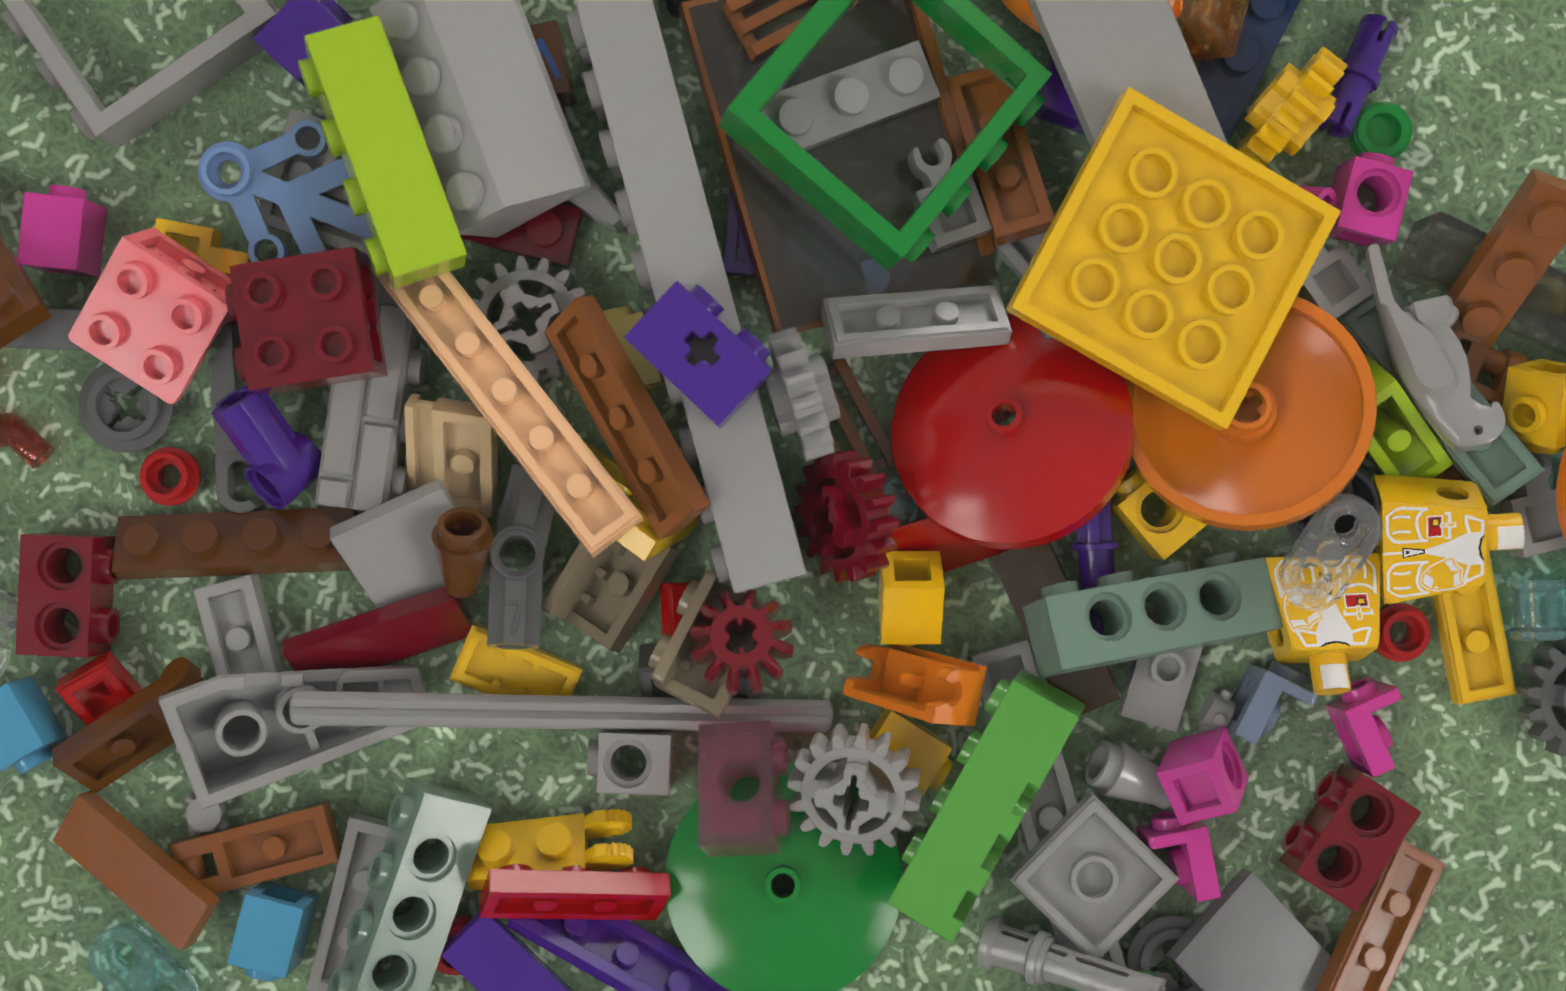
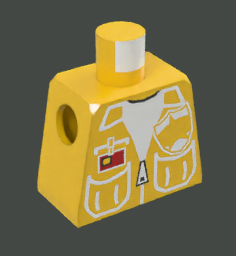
(1437, 536)
(1330, 635)

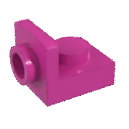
(1360, 732)
(1192, 857)

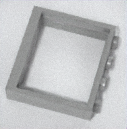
(155, 96)

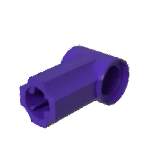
(278, 458)

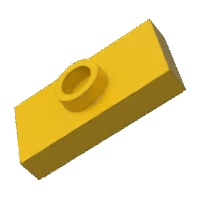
(512, 670)

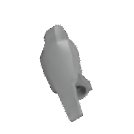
(1432, 364)

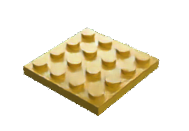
(1173, 259)

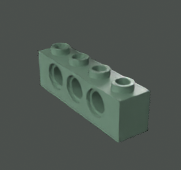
(1239, 609)
(436, 881)

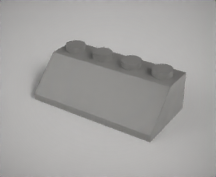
(484, 109)

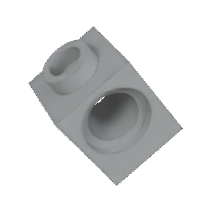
(652, 780)

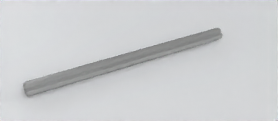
(547, 711)

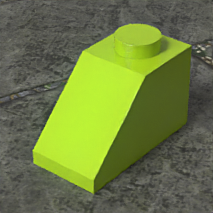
(1401, 437)

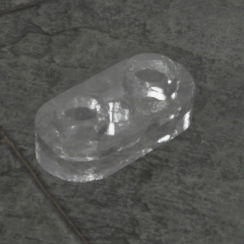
(1334, 553)

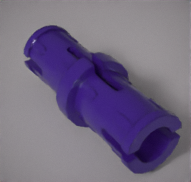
(1361, 74)

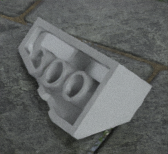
(240, 733)

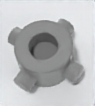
(1216, 710)
(205, 819)

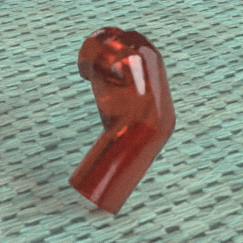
(24, 440)

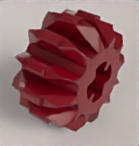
(718, 645)

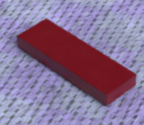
(382, 634)

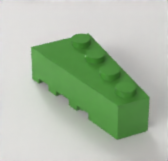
(985, 803)

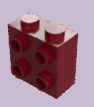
(306, 321)

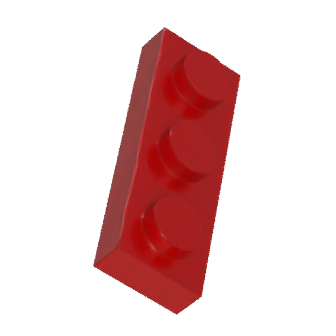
(573, 893)

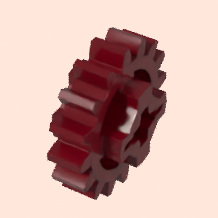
(843, 512)

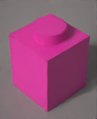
(62, 232)

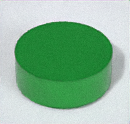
(1382, 130)

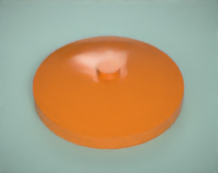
(1287, 444)

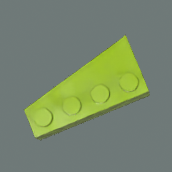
(383, 152)

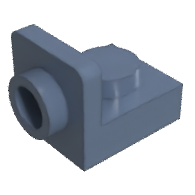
(1258, 699)

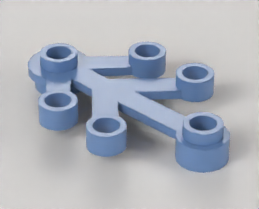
(297, 198)

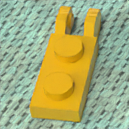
(554, 844)

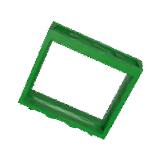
(830, 196)

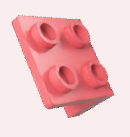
(154, 313)

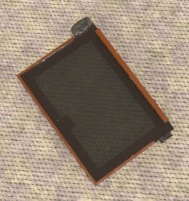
(790, 244)

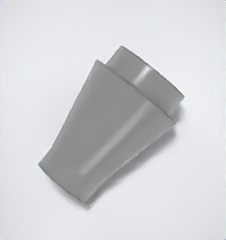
(1124, 774)

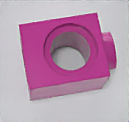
(1390, 189)
(1203, 776)

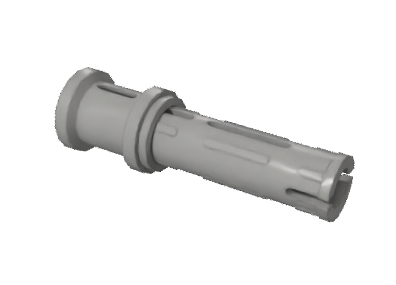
(1043, 960)

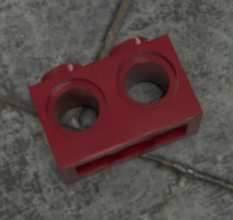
(50, 591)
(1361, 845)

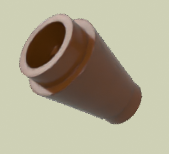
(462, 549)

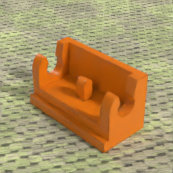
(919, 684)

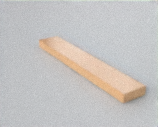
(517, 409)

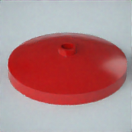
(1019, 479)

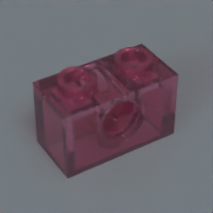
(725, 757)

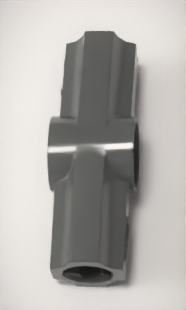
(513, 594)

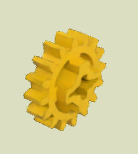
(1292, 107)

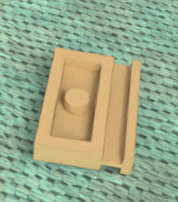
(454, 444)

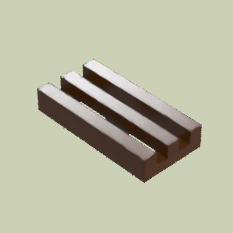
(842, 369)

